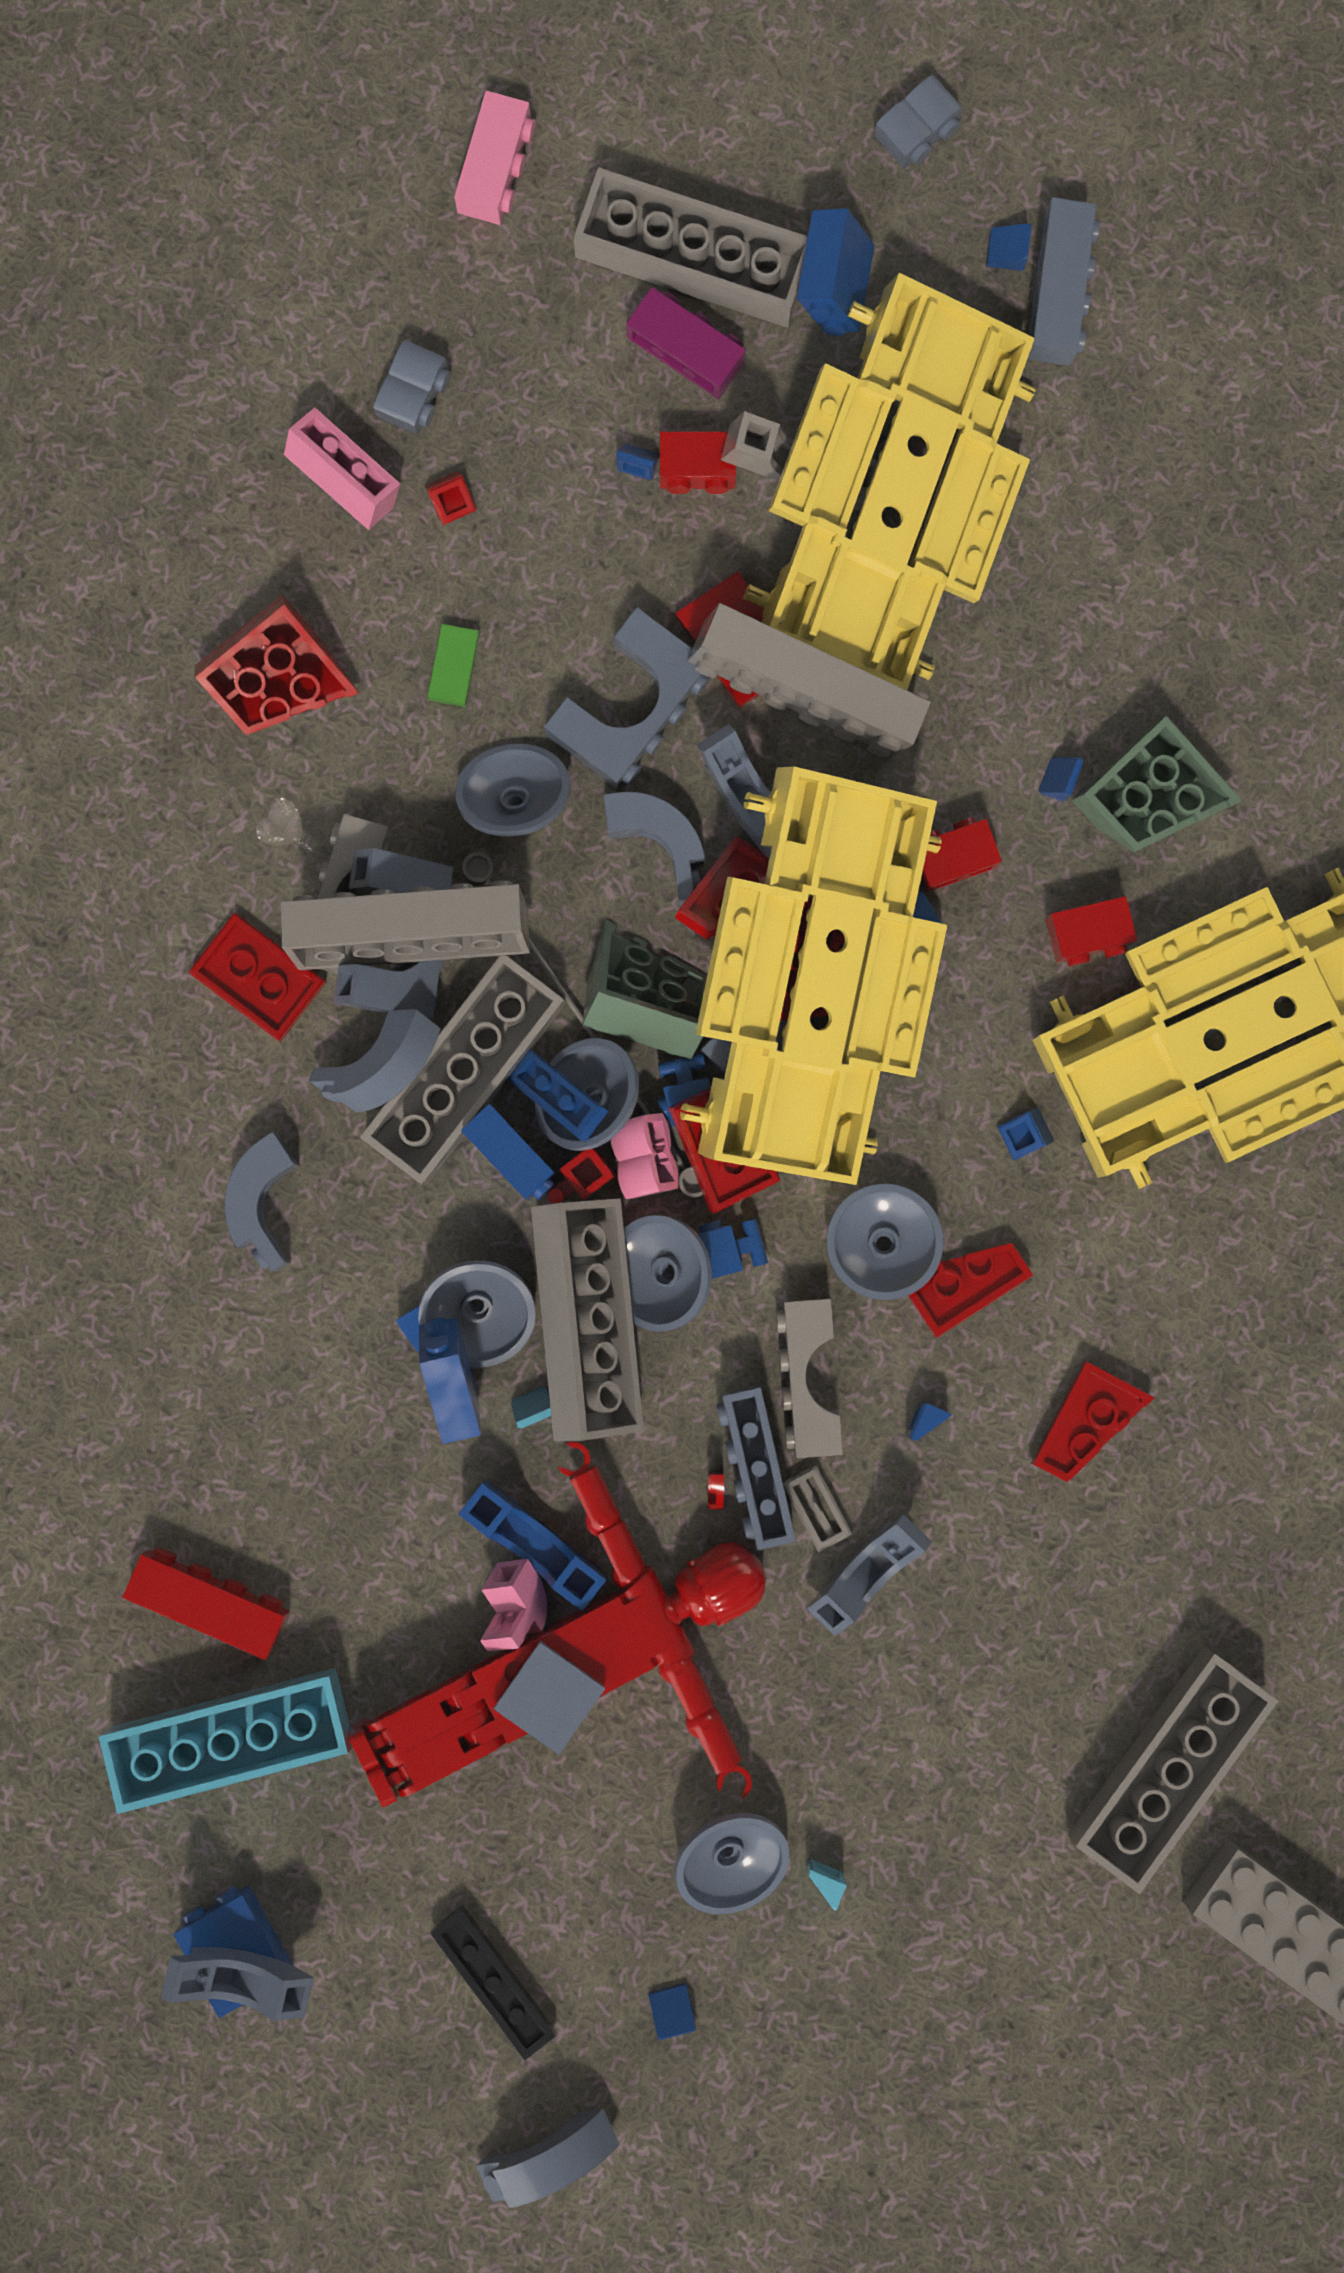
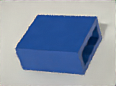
(835, 270)
(510, 1154)
(449, 1380)
(231, 1923)

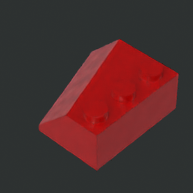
(272, 670)

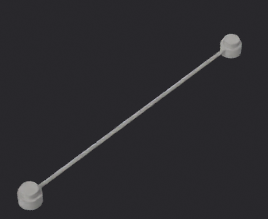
(479, 870)

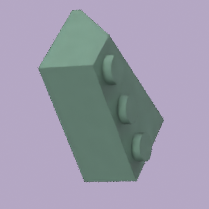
(1154, 789)
(643, 995)

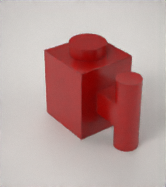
(583, 1174)

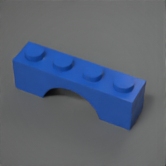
(526, 1536)

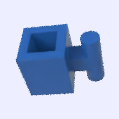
(685, 1085)
(725, 1250)

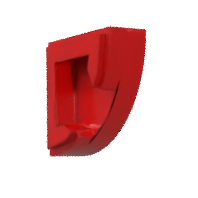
(715, 1490)

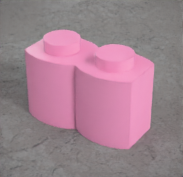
(645, 1157)

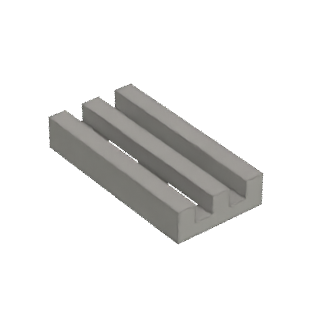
(801, 1479)

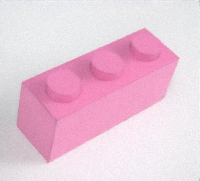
(494, 158)
(341, 468)

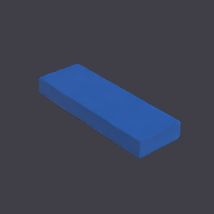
(558, 1095)

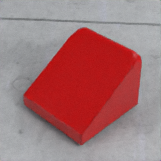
(450, 497)

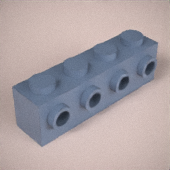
(1061, 281)
(758, 1468)

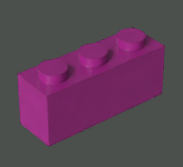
(686, 342)

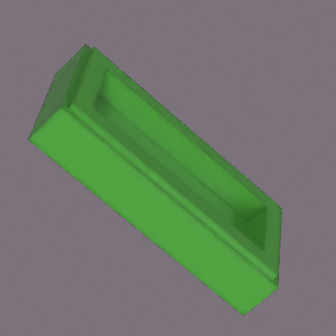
(453, 665)

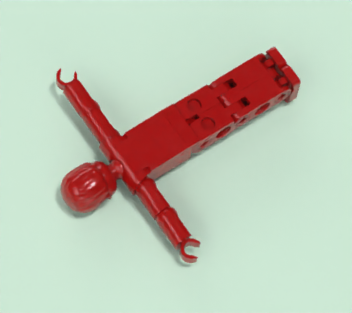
(608, 1640)

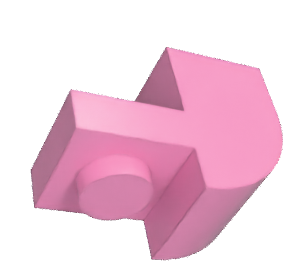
(519, 1605)

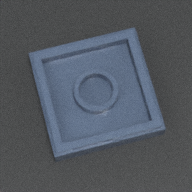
(549, 1697)

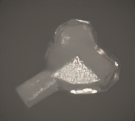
(284, 827)

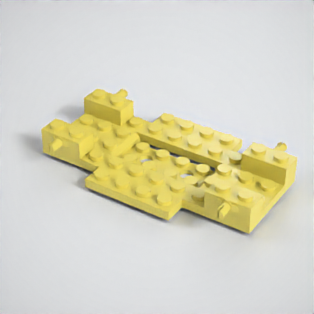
(949, 374)
(863, 864)
(1137, 1078)

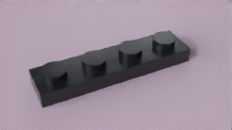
(493, 1982)

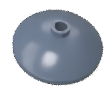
(512, 790)
(603, 1073)
(888, 1213)
(656, 1297)
(495, 1327)
(731, 1863)

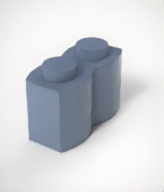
(919, 122)
(412, 387)

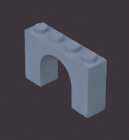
(617, 751)
(410, 983)

